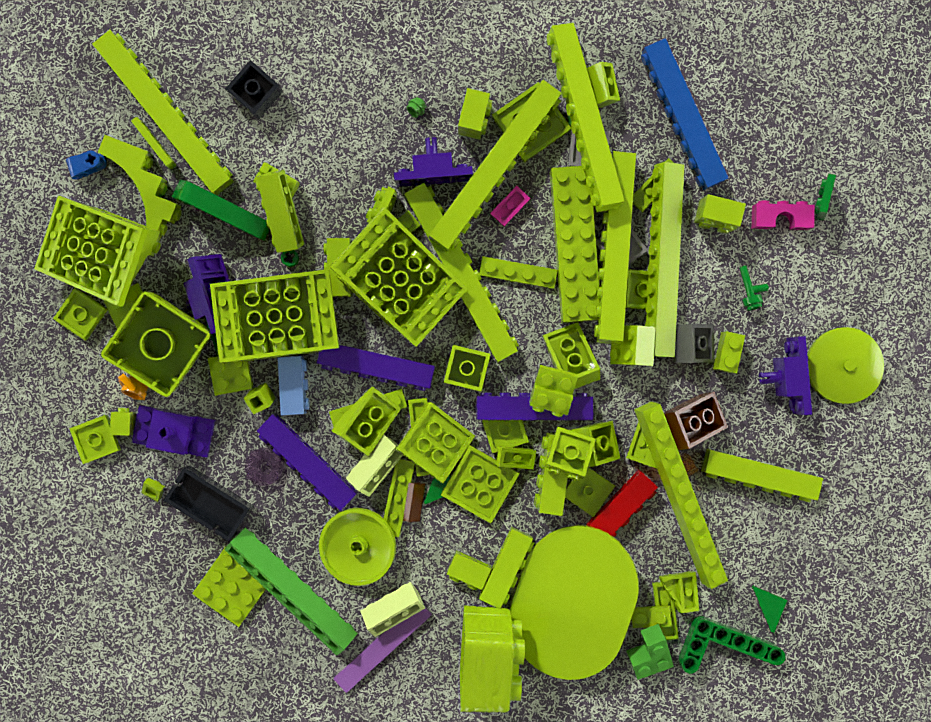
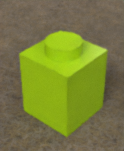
(259, 398)
(122, 422)

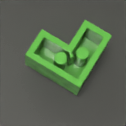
(652, 655)

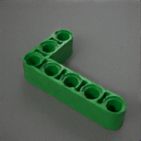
(220, 208)
(727, 639)

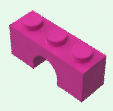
(799, 214)

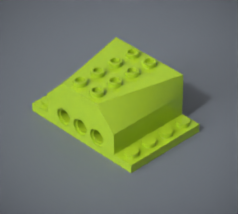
(94, 249)
(398, 277)
(274, 316)

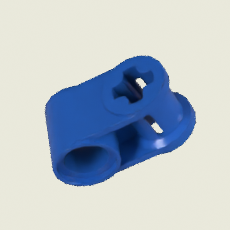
(83, 165)

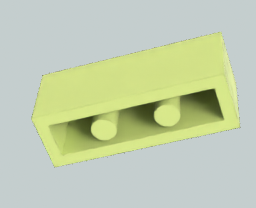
(375, 467)
(392, 609)

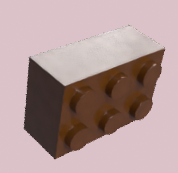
(695, 420)

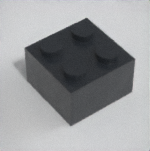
(254, 89)

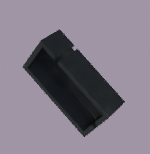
(208, 503)

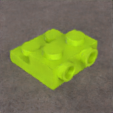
(384, 198)
(553, 390)
(570, 453)

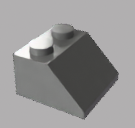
(694, 343)

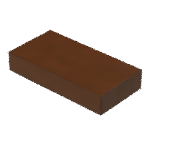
(414, 502)

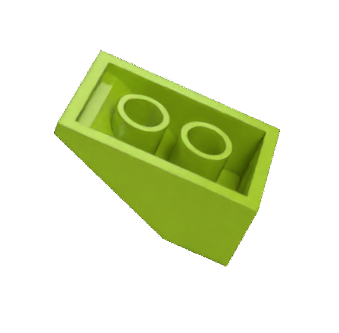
(572, 353)
(366, 421)

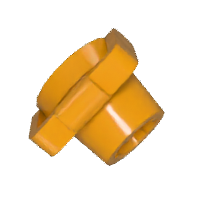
(132, 387)

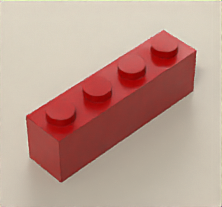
(624, 504)

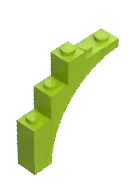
(151, 187)

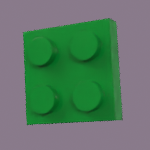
(826, 191)

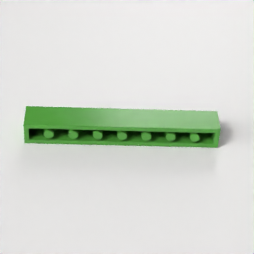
(291, 591)

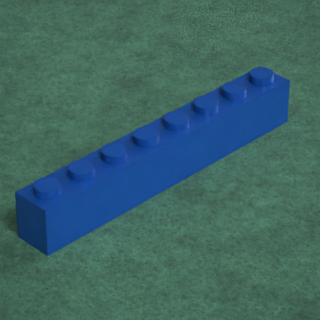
(684, 114)

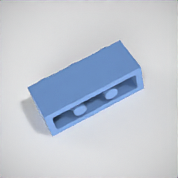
(293, 385)

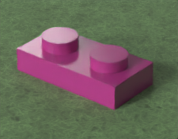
(510, 206)

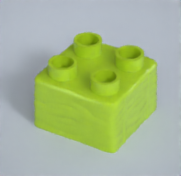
(157, 343)
(490, 660)

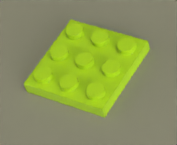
(549, 133)
(435, 442)
(480, 484)
(229, 589)

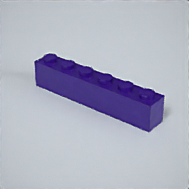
(377, 365)
(518, 408)
(307, 462)

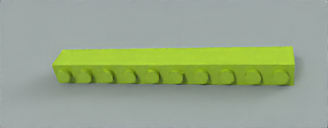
(163, 113)
(585, 117)
(495, 165)
(665, 255)
(615, 256)
(476, 297)
(681, 494)

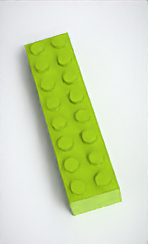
(574, 244)

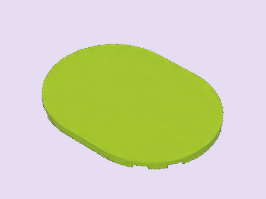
(575, 601)

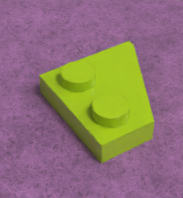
(682, 590)

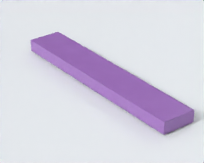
(378, 650)

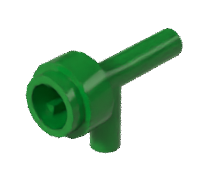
(752, 301)

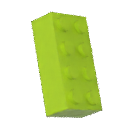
(551, 486)

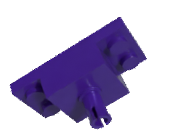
(432, 169)
(205, 271)
(792, 376)
(173, 431)

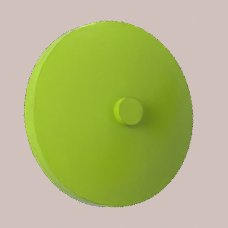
(845, 365)
(357, 546)

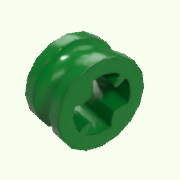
(295, 259)

